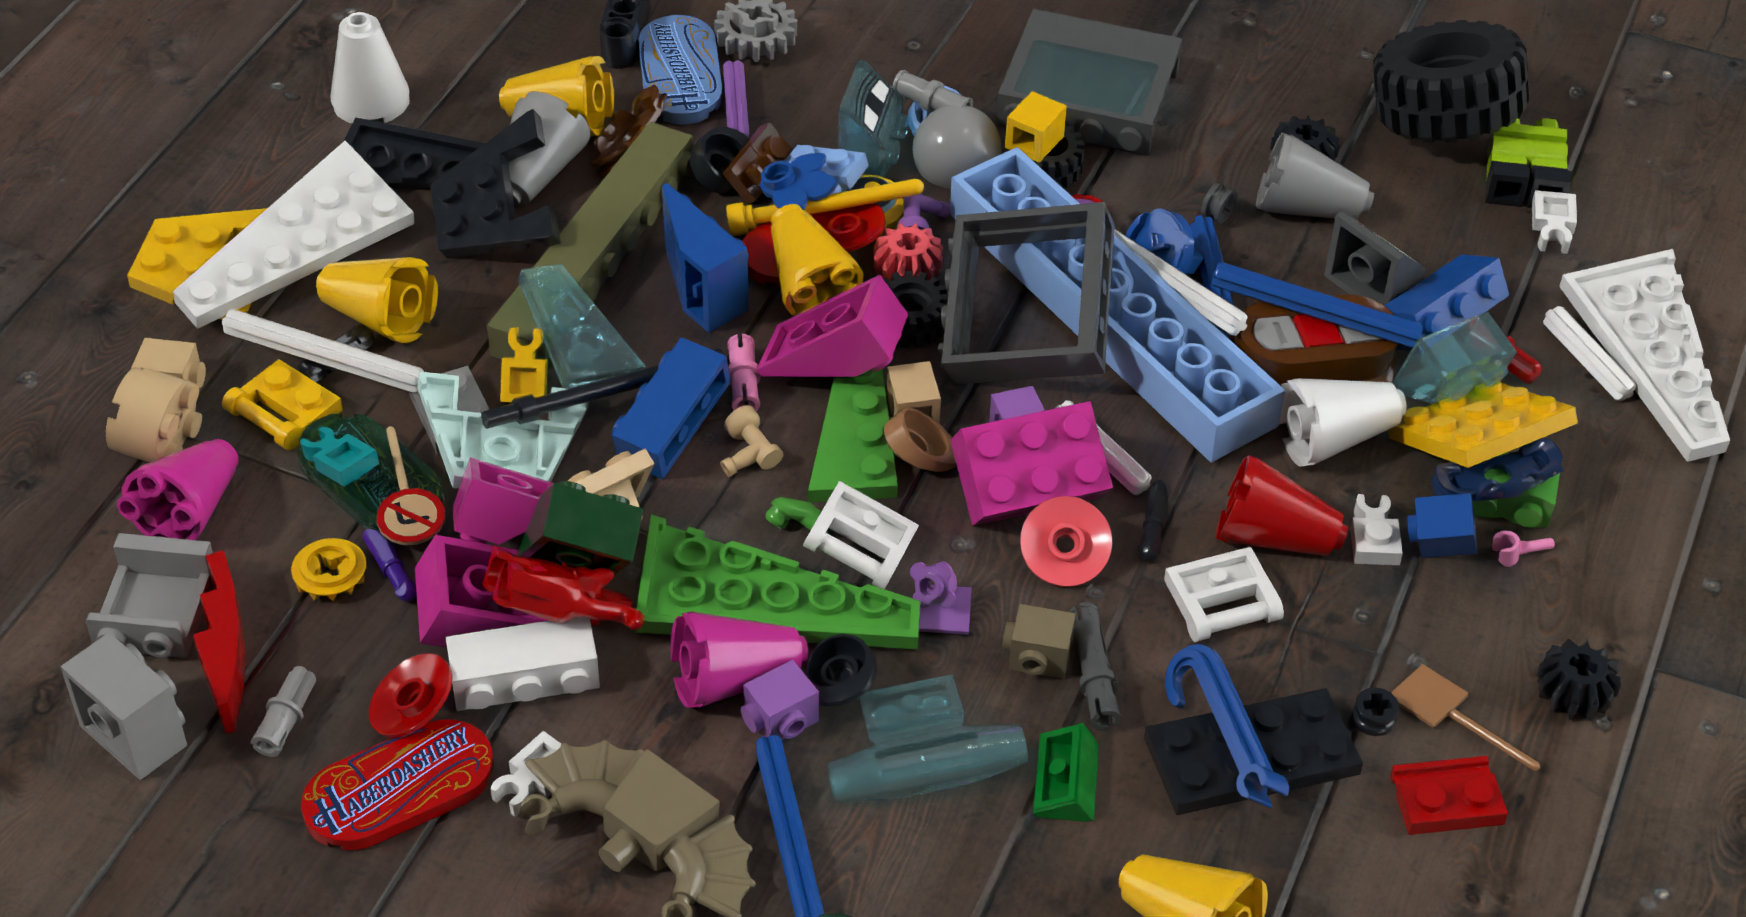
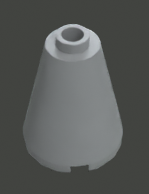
(563, 140)
(1310, 183)

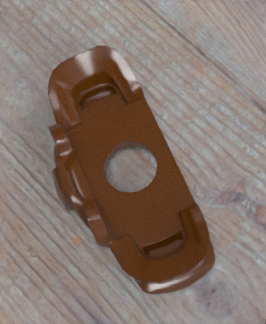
(616, 134)

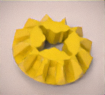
(334, 554)

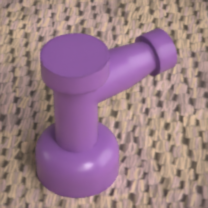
(919, 203)

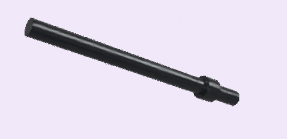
(529, 408)

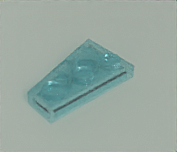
(574, 330)

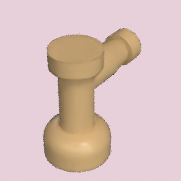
(744, 424)

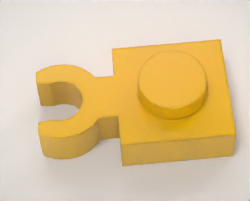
(523, 373)

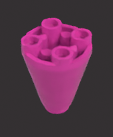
(178, 491)

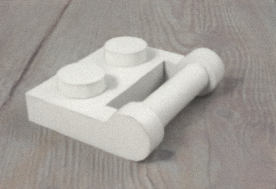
(867, 525)
(1220, 581)

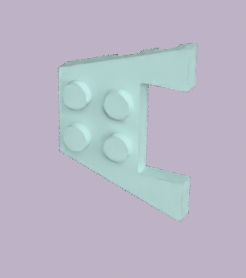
(525, 448)

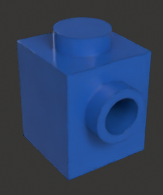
(1443, 525)

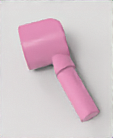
(1511, 546)

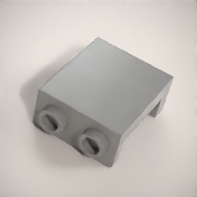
(155, 594)

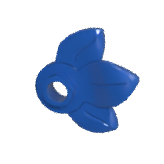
(797, 181)

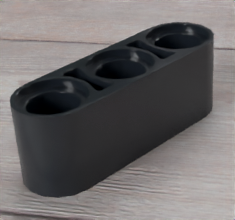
(621, 30)

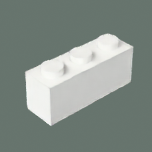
(522, 663)

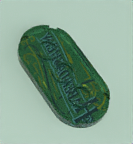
(364, 496)

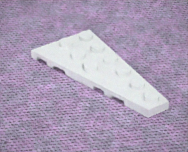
(315, 223)
(1652, 335)

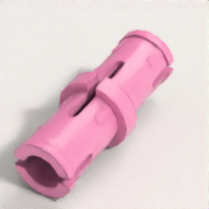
(743, 372)

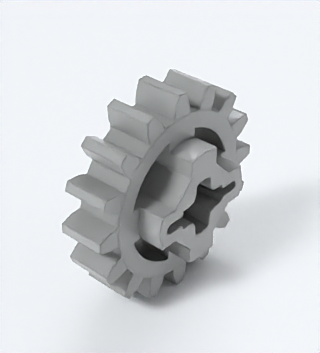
(755, 28)

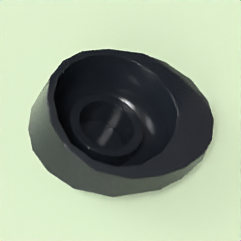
(714, 154)
(841, 669)

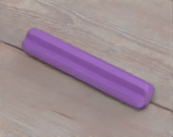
(736, 96)

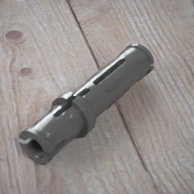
(1097, 678)

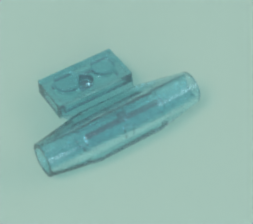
(922, 745)

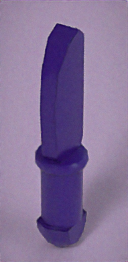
(390, 564)

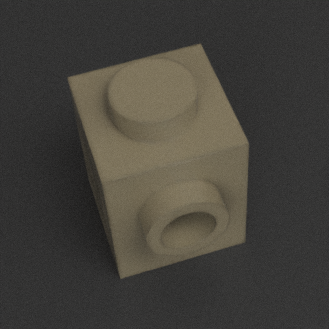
(1039, 641)

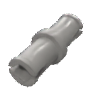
(929, 94)

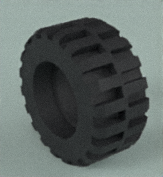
(1451, 81)

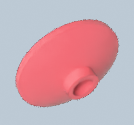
(1068, 519)

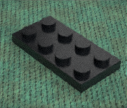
(1297, 732)

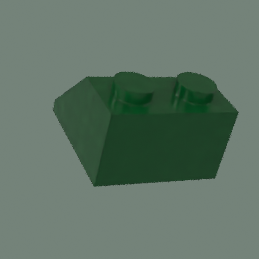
(582, 528)

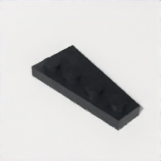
(407, 155)

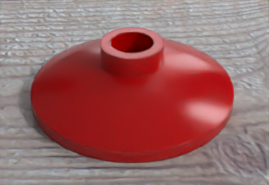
(854, 225)
(410, 695)

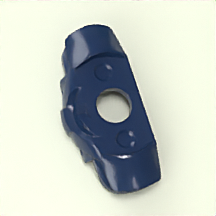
(1527, 468)

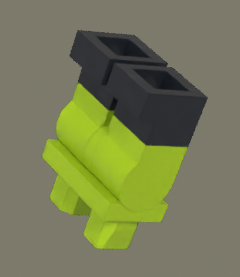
(1528, 160)

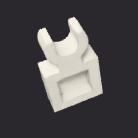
(1555, 217)
(1373, 535)
(522, 780)

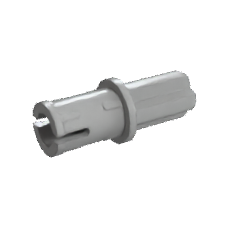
(283, 712)

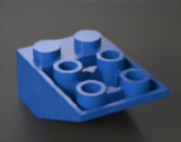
(705, 263)

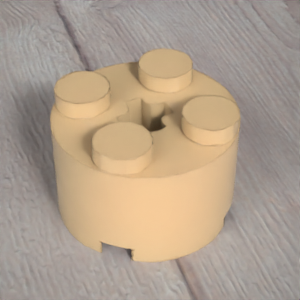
(153, 415)

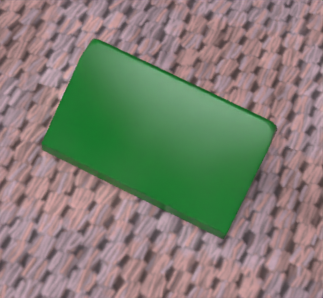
(1066, 774)

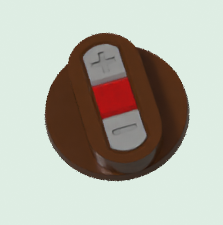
(1308, 348)

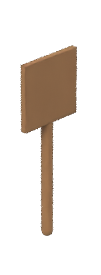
(1435, 697)

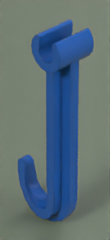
(1255, 770)

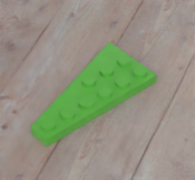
(747, 583)

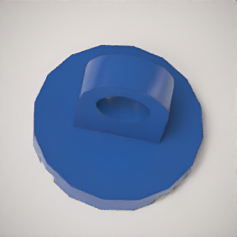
(1168, 238)

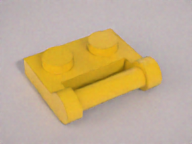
(287, 394)

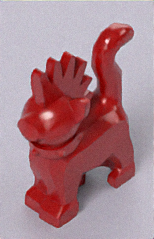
(557, 590)

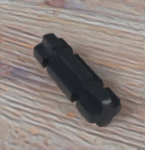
(359, 337)

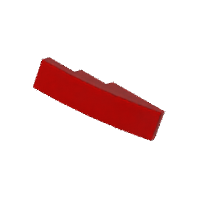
(223, 645)

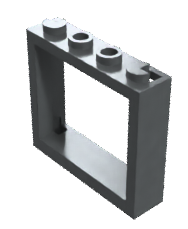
(1017, 227)

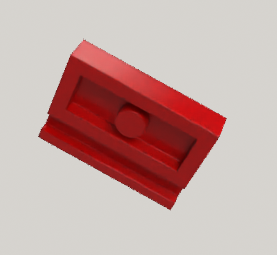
(1448, 795)

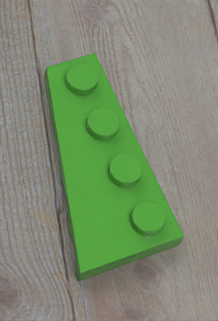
(854, 441)

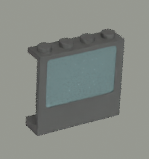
(1099, 70)

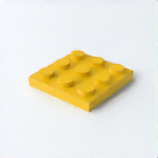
(1482, 423)

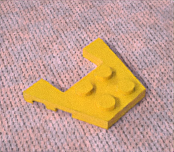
(180, 247)

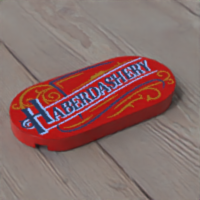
(397, 785)

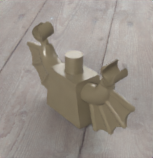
(650, 816)

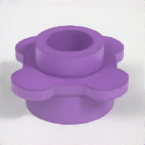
(944, 580)

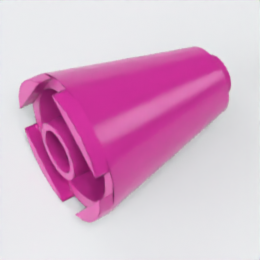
(726, 652)

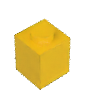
(1036, 126)

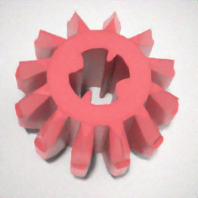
(907, 251)

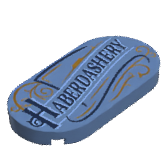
(683, 62)

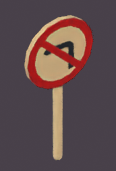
(409, 514)

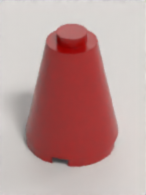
(1278, 513)

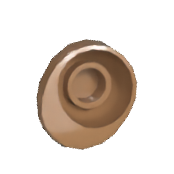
(920, 441)

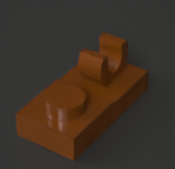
(761, 150)

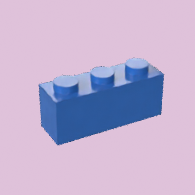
(1452, 294)
(673, 404)

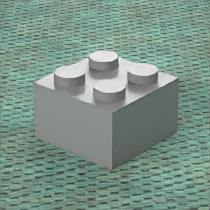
(125, 705)

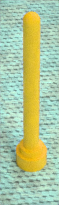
(745, 218)

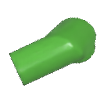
(786, 508)

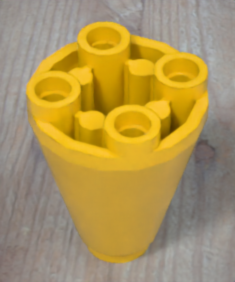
(809, 260)

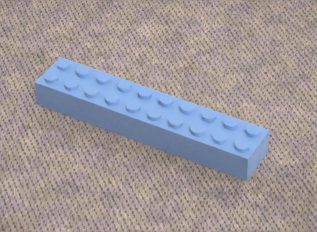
(1153, 333)

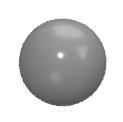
(953, 142)

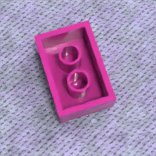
(1029, 459)

